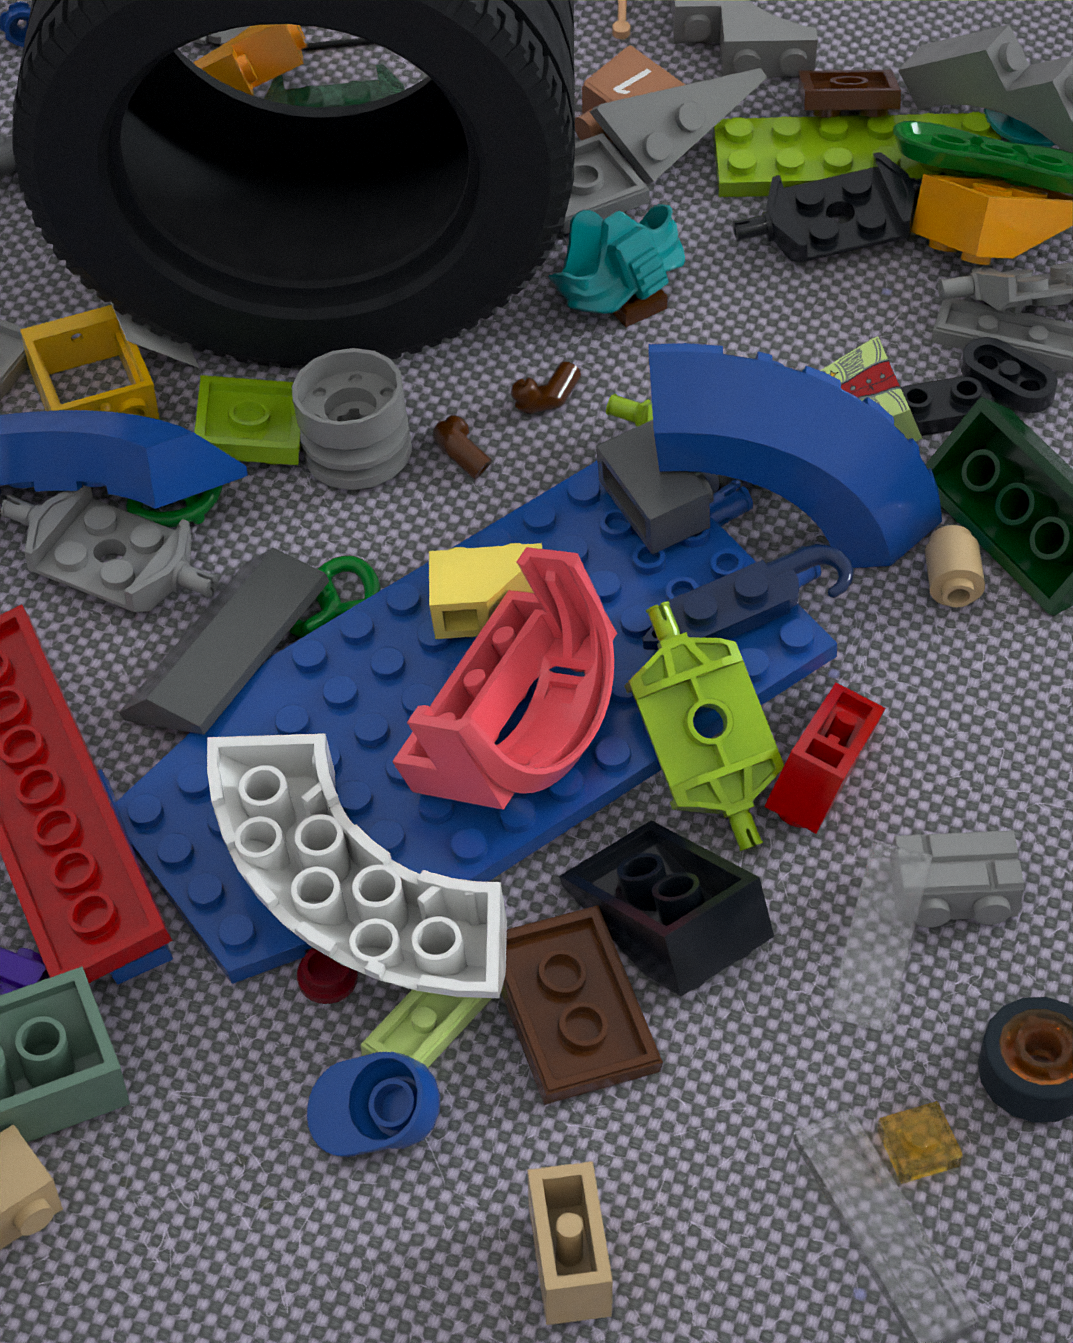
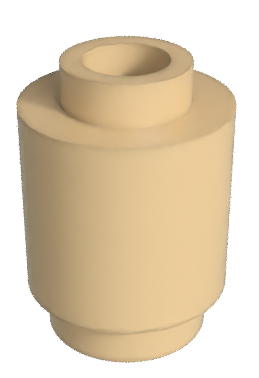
(954, 566)

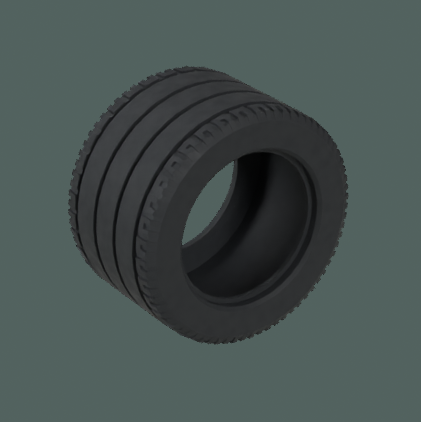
(290, 222)

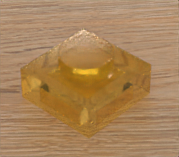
(919, 1142)

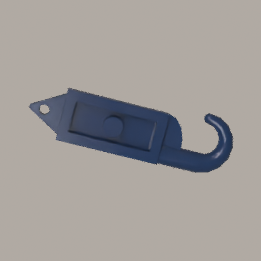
(751, 595)

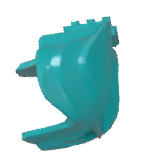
(617, 258)

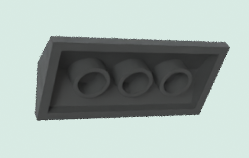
(226, 644)

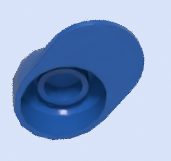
(373, 1104)

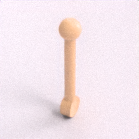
(621, 27)

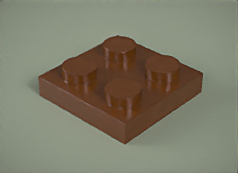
(837, 90)

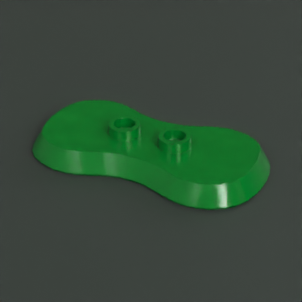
(978, 154)

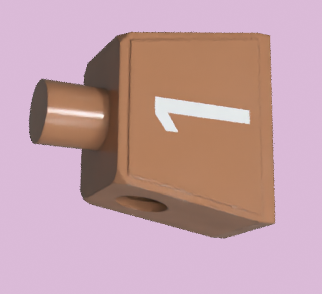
(622, 77)

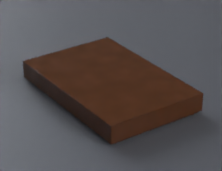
(575, 1006)

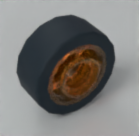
(1016, 1080)

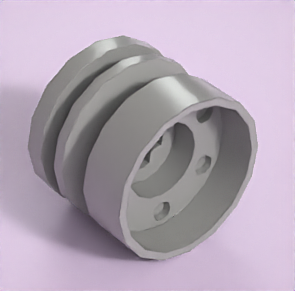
(352, 418)

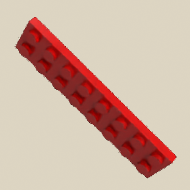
(60, 826)

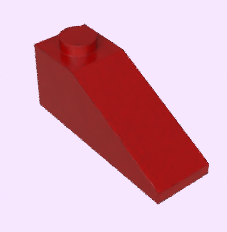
(824, 758)

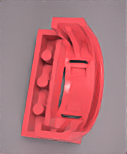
(527, 634)

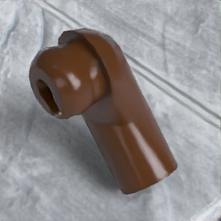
(553, 395)
(453, 441)

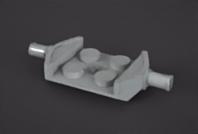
(1012, 288)
(75, 531)

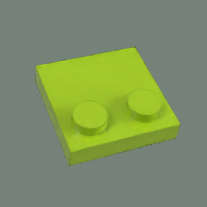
(249, 419)

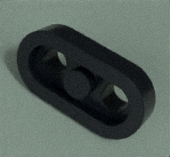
(1010, 374)
(943, 403)

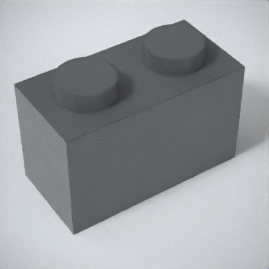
(657, 504)

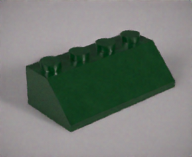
(1012, 499)

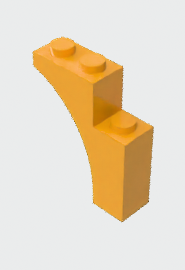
(256, 56)

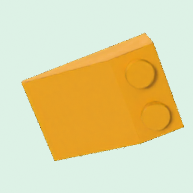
(988, 216)

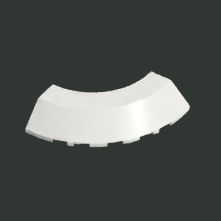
(341, 886)

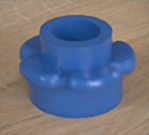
(8, 22)

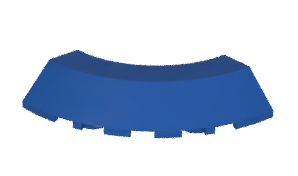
(797, 439)
(117, 450)

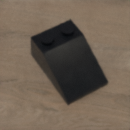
(673, 905)

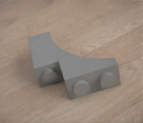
(746, 36)
(994, 74)

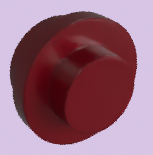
(325, 979)

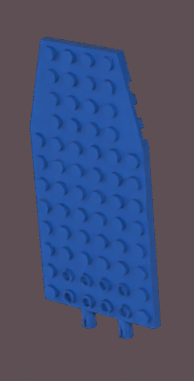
(382, 661)

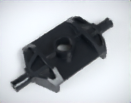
(800, 219)

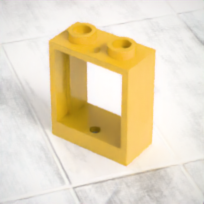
(53, 350)

